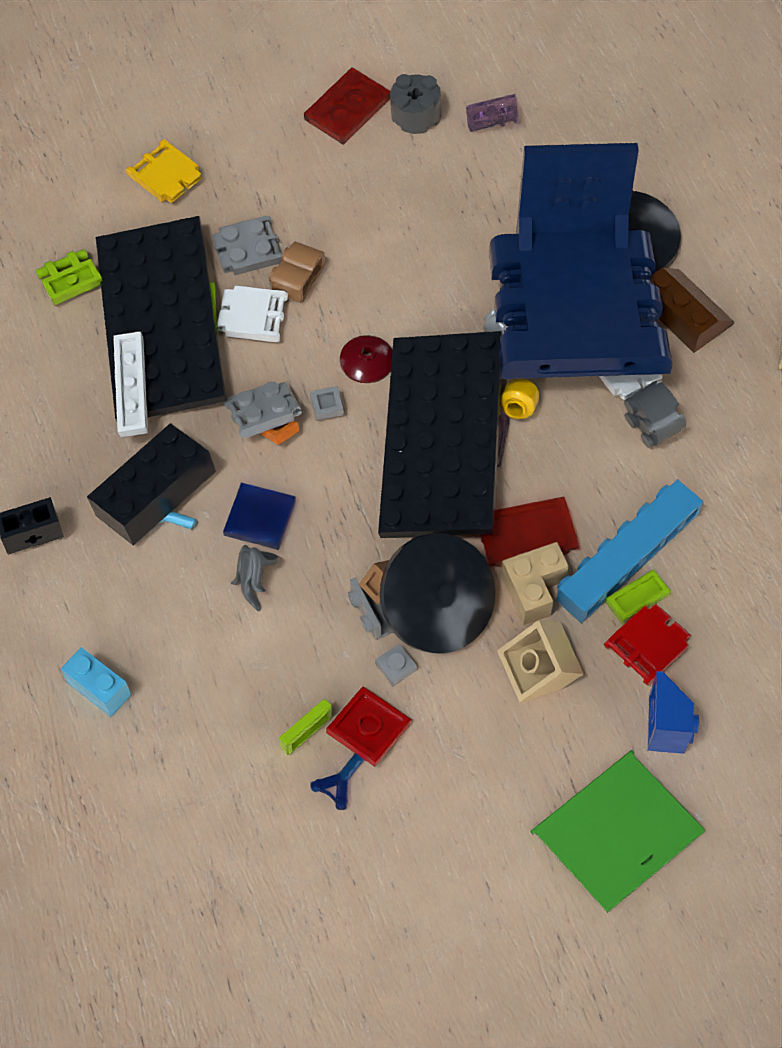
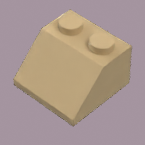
(540, 660)

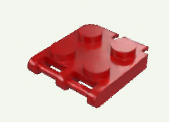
(649, 642)

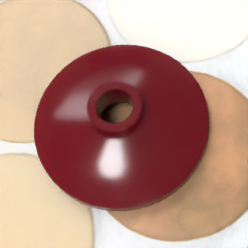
(366, 368)

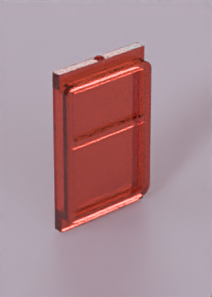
(529, 528)

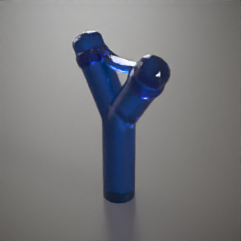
(339, 780)

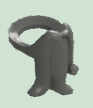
(250, 570)

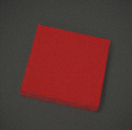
(368, 726)

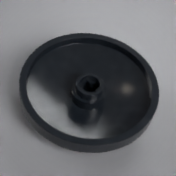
(658, 220)
(437, 593)

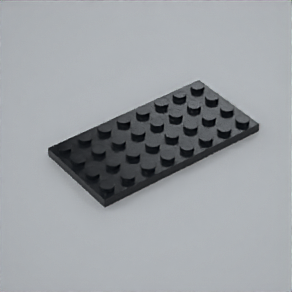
(161, 287)
(442, 436)

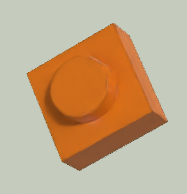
(281, 433)

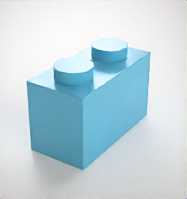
(96, 682)

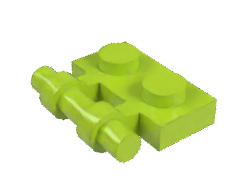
(71, 281)

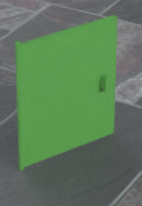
(616, 829)

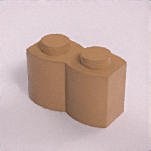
(297, 270)

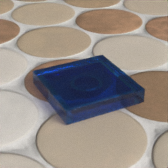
(259, 516)

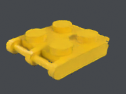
(165, 173)

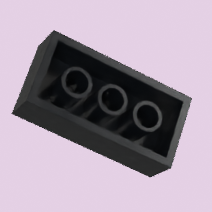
(151, 483)

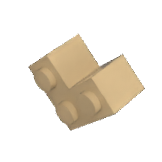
(529, 577)

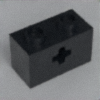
(29, 526)

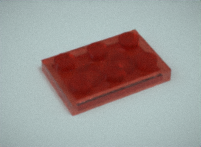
(347, 105)

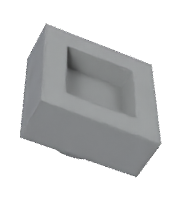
(326, 403)
(396, 665)

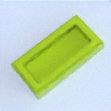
(643, 591)
(305, 727)

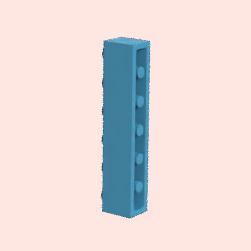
(628, 550)

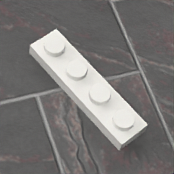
(130, 384)

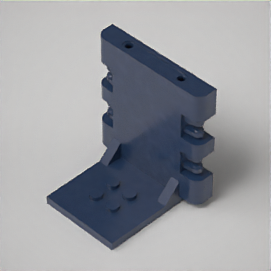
(575, 272)

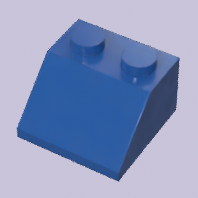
(670, 717)

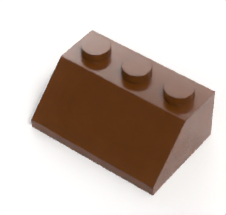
(688, 309)

